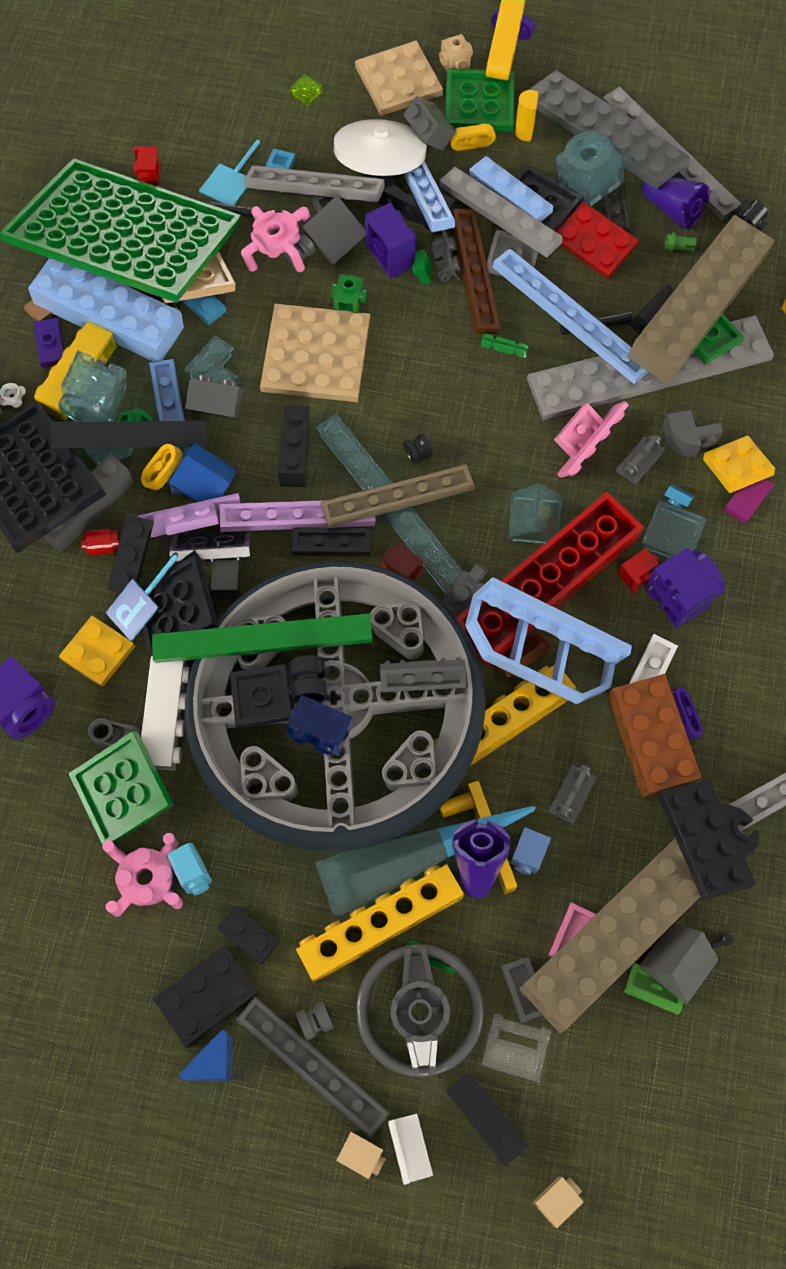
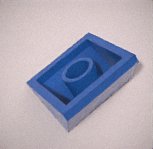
(202, 475)
(213, 1062)

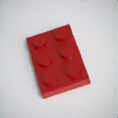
(596, 240)

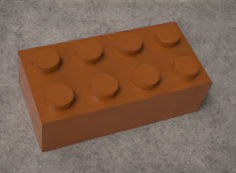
(654, 735)

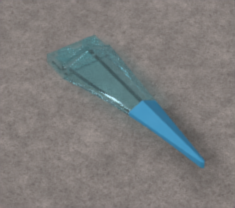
(369, 872)

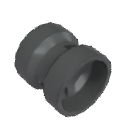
(304, 246)
(308, 1023)

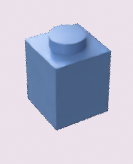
(530, 851)

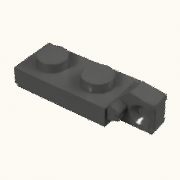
(462, 591)

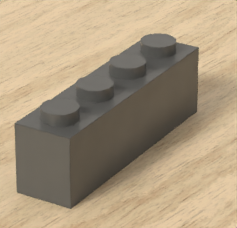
(115, 481)

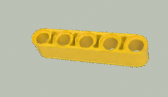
(505, 39)

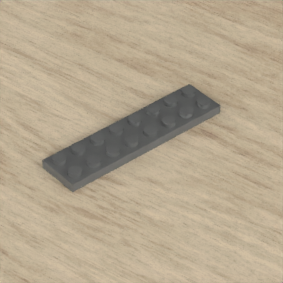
(582, 111)

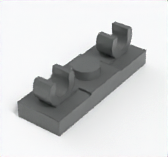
(423, 675)

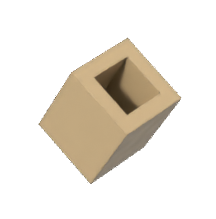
(361, 1156)
(559, 1200)

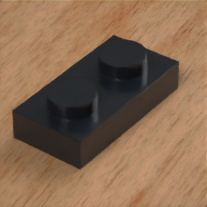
(248, 935)

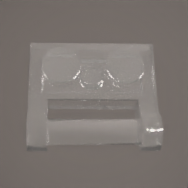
(512, 1057)

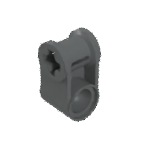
(116, 732)

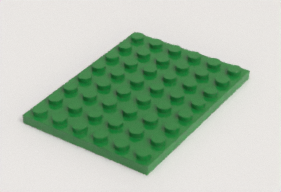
(122, 229)

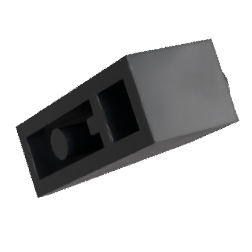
(487, 1119)

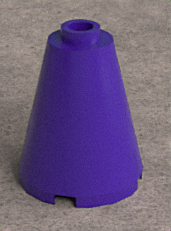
(679, 200)
(480, 855)

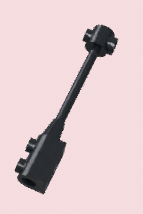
(749, 211)

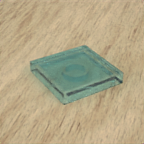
(672, 530)

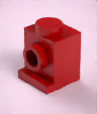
(147, 164)
(638, 569)

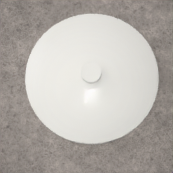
(379, 147)

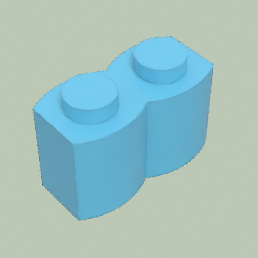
(190, 869)

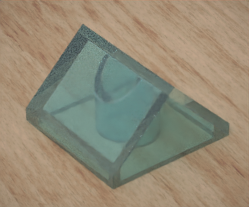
(534, 514)

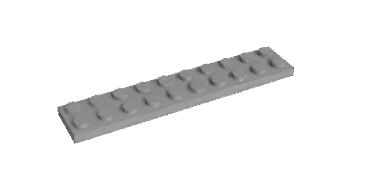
(596, 382)

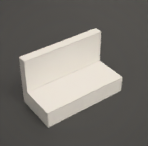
(410, 1148)

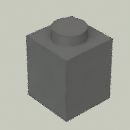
(225, 579)

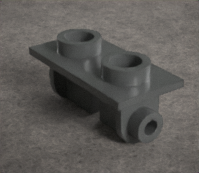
(445, 248)
(641, 459)
(573, 793)

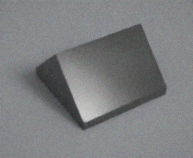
(680, 961)

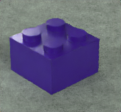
(390, 240)

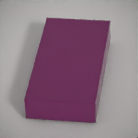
(748, 500)

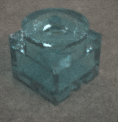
(590, 166)
(92, 390)

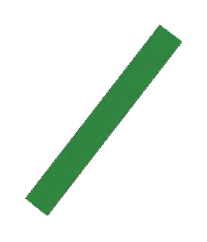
(262, 638)

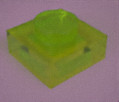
(305, 89)

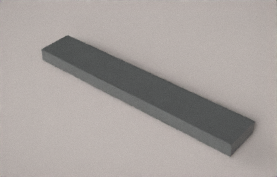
(313, 1066)

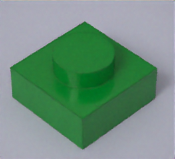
(422, 267)

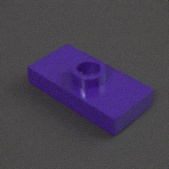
(48, 342)

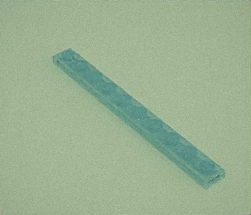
(404, 521)

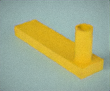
(475, 800)

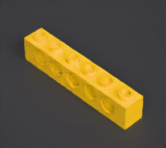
(516, 720)
(320, 966)

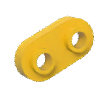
(473, 137)
(161, 467)

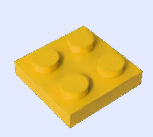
(739, 464)
(97, 651)

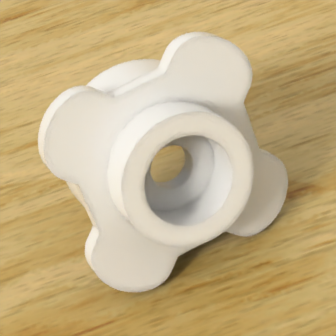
(12, 389)

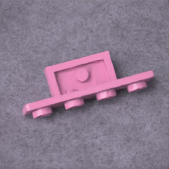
(583, 433)

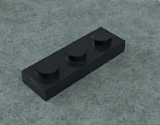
(331, 541)
(130, 552)

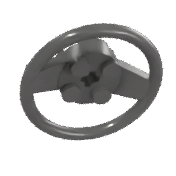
(423, 1033)

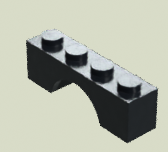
(405, 202)

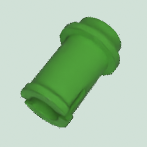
(681, 243)

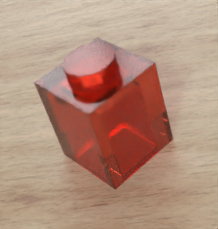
(402, 561)

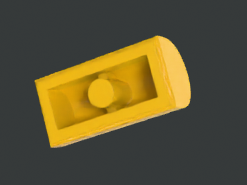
(526, 115)

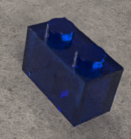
(319, 726)

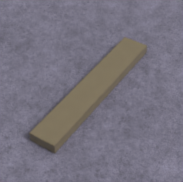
(397, 496)

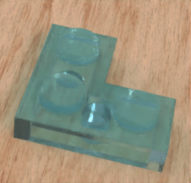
(210, 361)

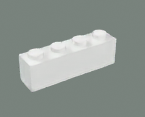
(164, 711)

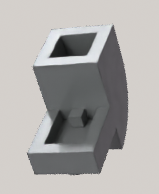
(687, 438)

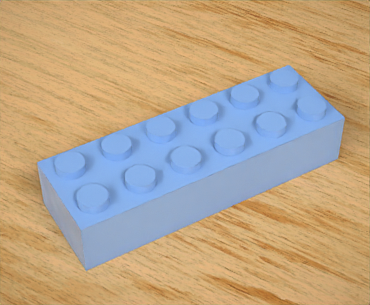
(133, 317)

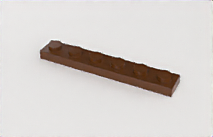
(475, 272)

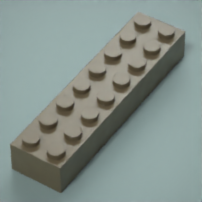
(700, 299)
(613, 939)

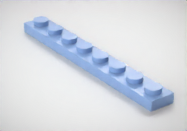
(569, 314)

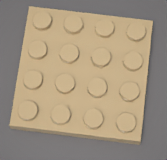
(315, 353)

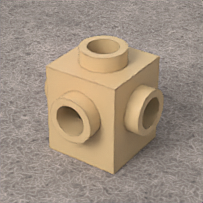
(455, 53)

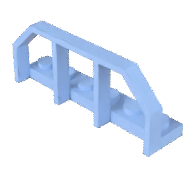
(552, 620)

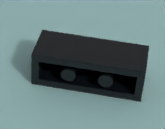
(294, 446)

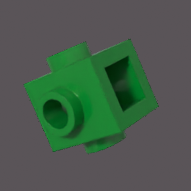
(349, 293)

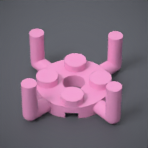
(278, 243)
(132, 865)

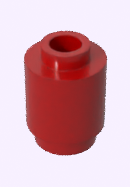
(100, 541)

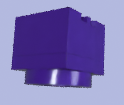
(685, 585)
(22, 701)

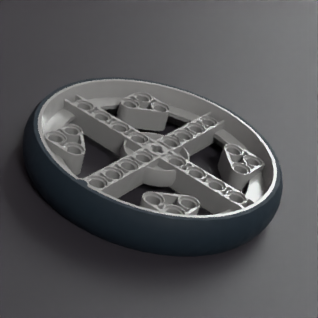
(411, 797)

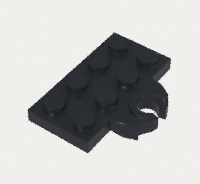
(710, 838)

